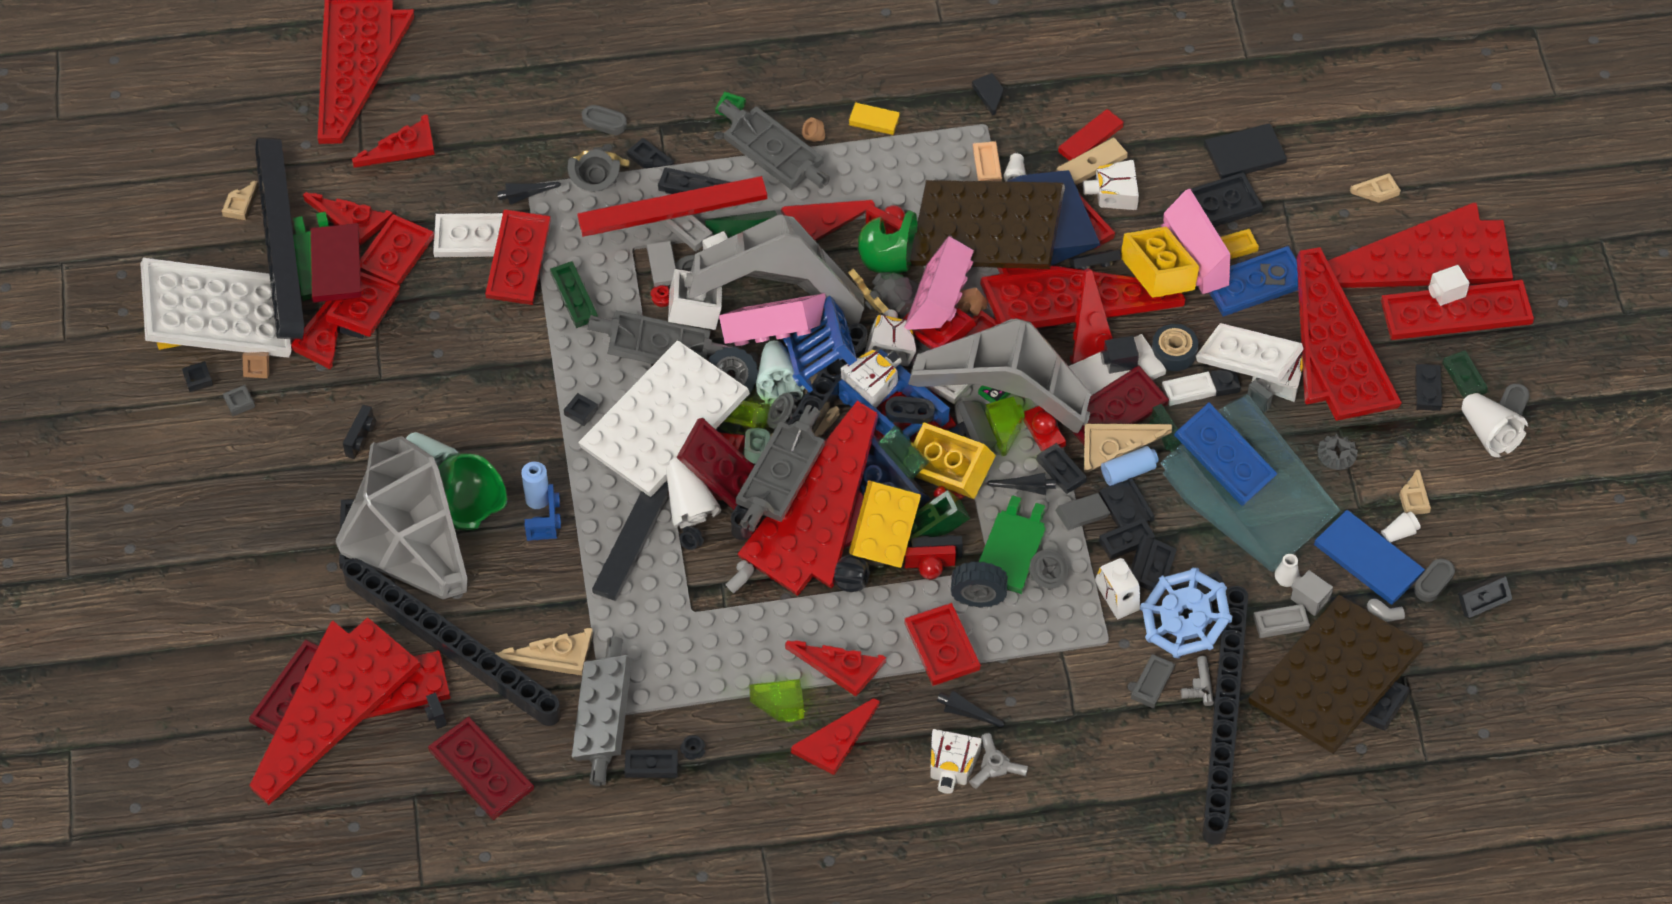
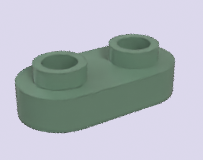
(755, 442)

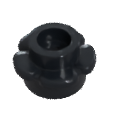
(691, 538)
(692, 741)

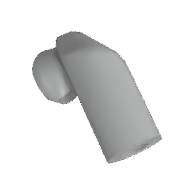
(738, 580)
(1383, 612)

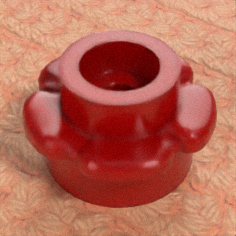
(660, 300)

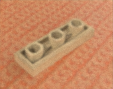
(1086, 164)

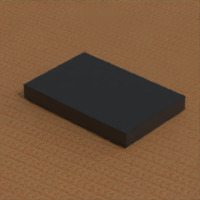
(1245, 151)
(1227, 199)

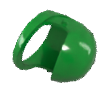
(885, 251)

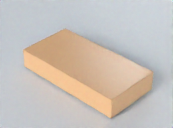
(987, 161)

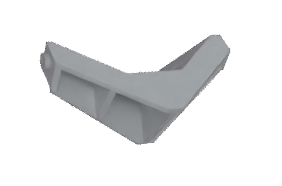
(775, 252)
(1011, 360)
(404, 521)

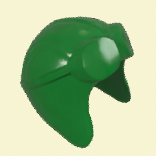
(471, 489)

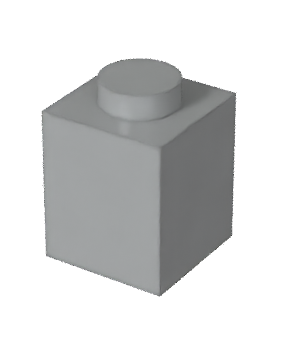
(1311, 592)

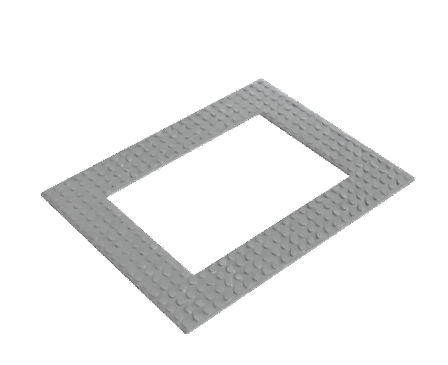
(718, 653)

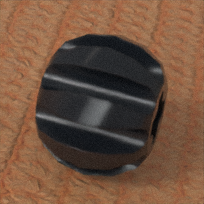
(851, 573)

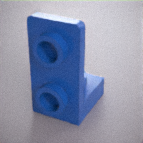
(545, 528)

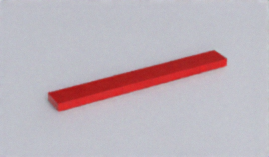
(672, 206)

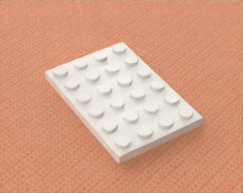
(209, 308)
(658, 415)

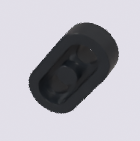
(910, 410)

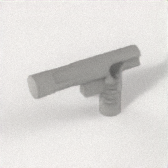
(1200, 684)

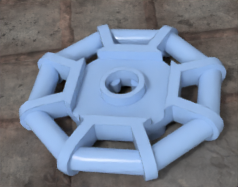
(1179, 600)

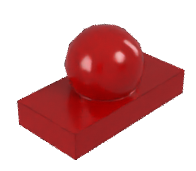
(892, 217)
(1043, 428)
(930, 559)

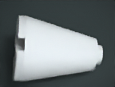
(1494, 424)
(688, 496)

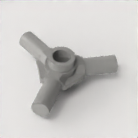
(995, 764)

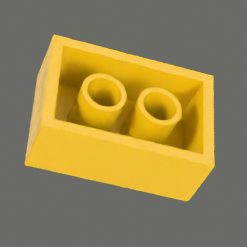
(1159, 261)
(953, 460)
(884, 524)

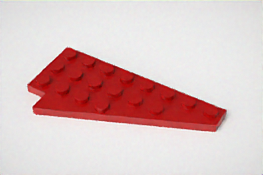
(355, 52)
(1427, 248)
(1053, 294)
(1336, 351)
(819, 518)
(336, 693)

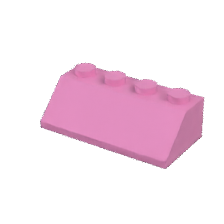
(1200, 239)
(940, 286)
(772, 319)

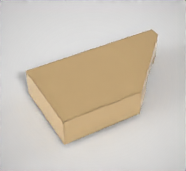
(1377, 189)
(240, 201)
(1414, 496)

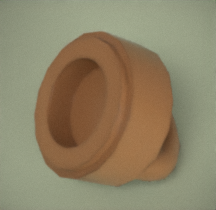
(813, 130)

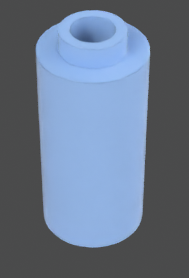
(1129, 465)
(535, 485)

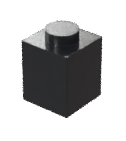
(1120, 354)

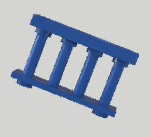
(838, 340)
(884, 425)

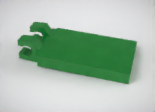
(302, 246)
(1015, 542)

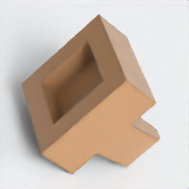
(972, 301)
(256, 364)

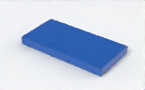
(1246, 286)
(1225, 454)
(1369, 557)

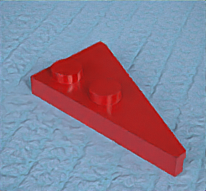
(402, 145)
(346, 212)
(826, 217)
(1090, 321)
(318, 338)
(843, 667)
(833, 743)

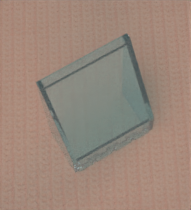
(1277, 516)

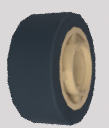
(1175, 336)

